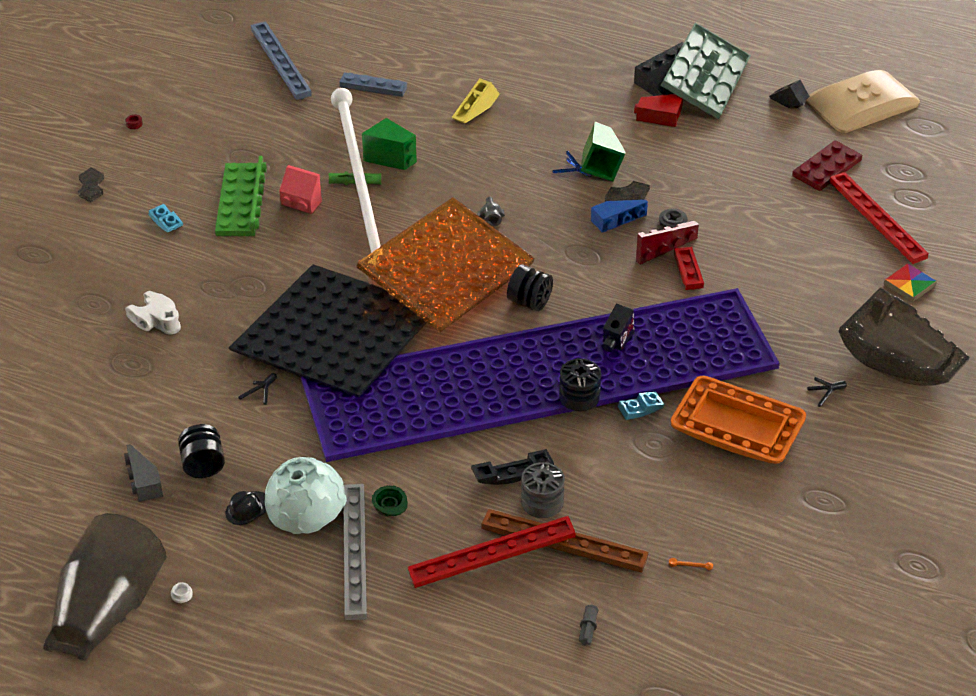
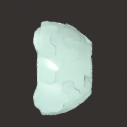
(304, 495)

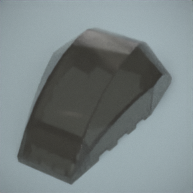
(899, 343)

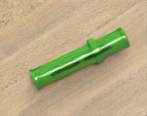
(348, 178)

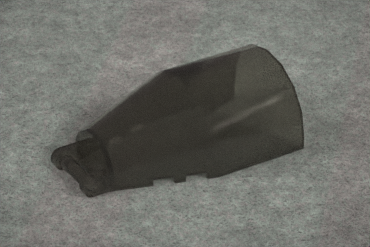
(103, 582)

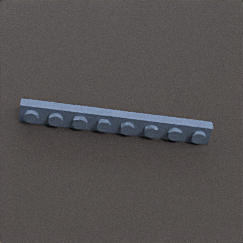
(281, 60)

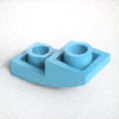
(164, 218)
(644, 404)

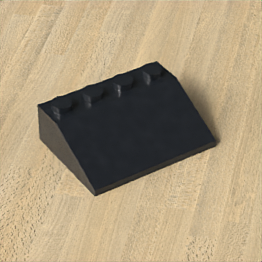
(653, 71)

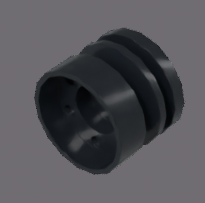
(530, 287)
(580, 384)
(201, 451)

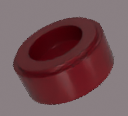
(134, 121)

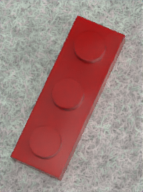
(688, 268)

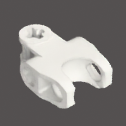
(158, 313)

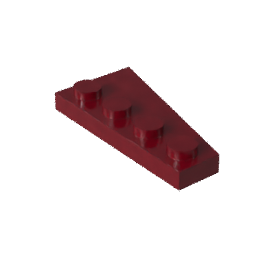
(660, 242)

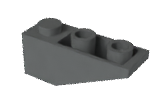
(145, 475)

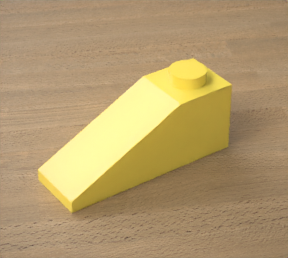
(477, 101)

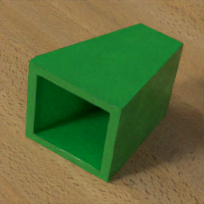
(389, 145)
(602, 153)

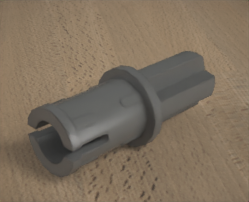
(588, 624)

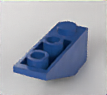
(616, 213)

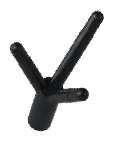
(261, 384)
(829, 386)

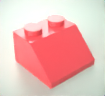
(300, 189)

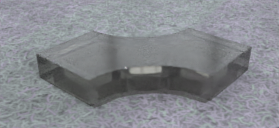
(91, 180)
(634, 191)

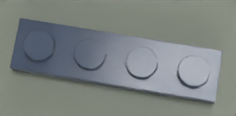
(373, 84)

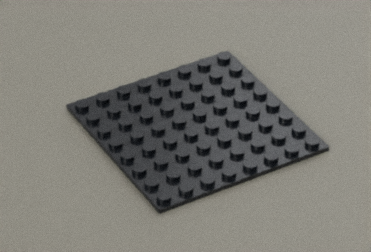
(331, 331)

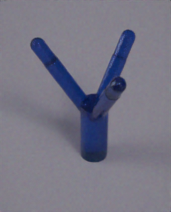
(572, 160)

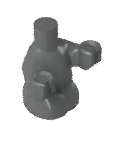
(491, 212)

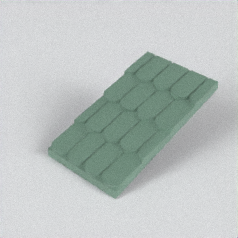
(706, 70)

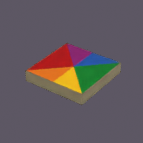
(910, 282)

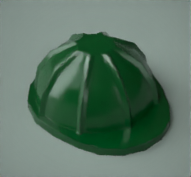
(390, 500)

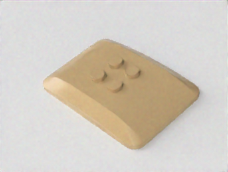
(862, 100)

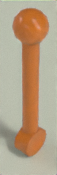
(673, 562)

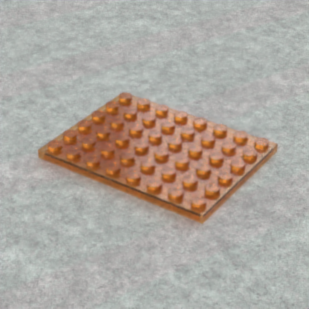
(445, 264)

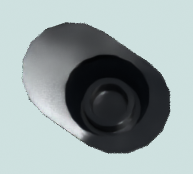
(245, 507)

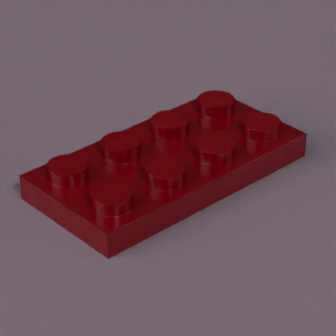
(826, 163)

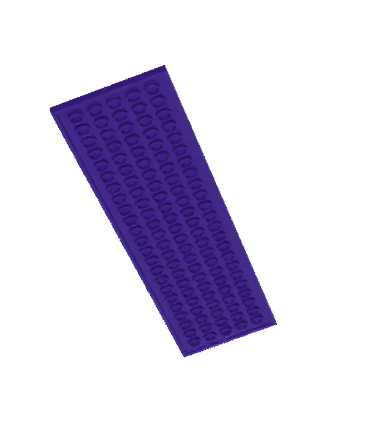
(518, 374)

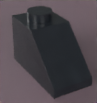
(791, 95)

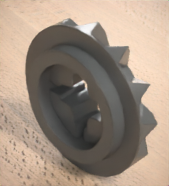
(674, 214)

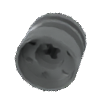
(542, 490)

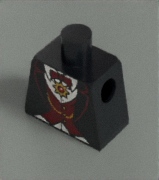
(618, 328)

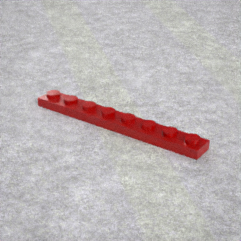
(879, 218)
(491, 551)

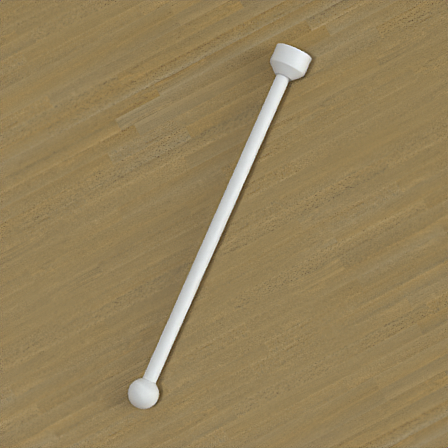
(342, 99)

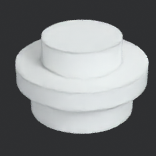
(181, 592)

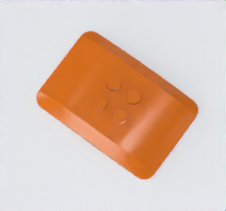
(738, 420)

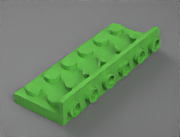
(241, 199)

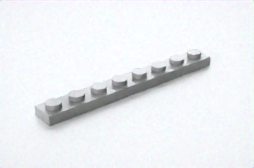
(355, 553)

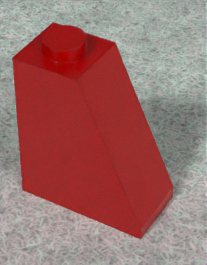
(659, 109)

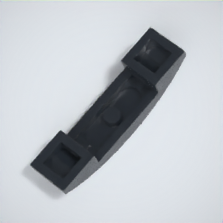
(508, 472)

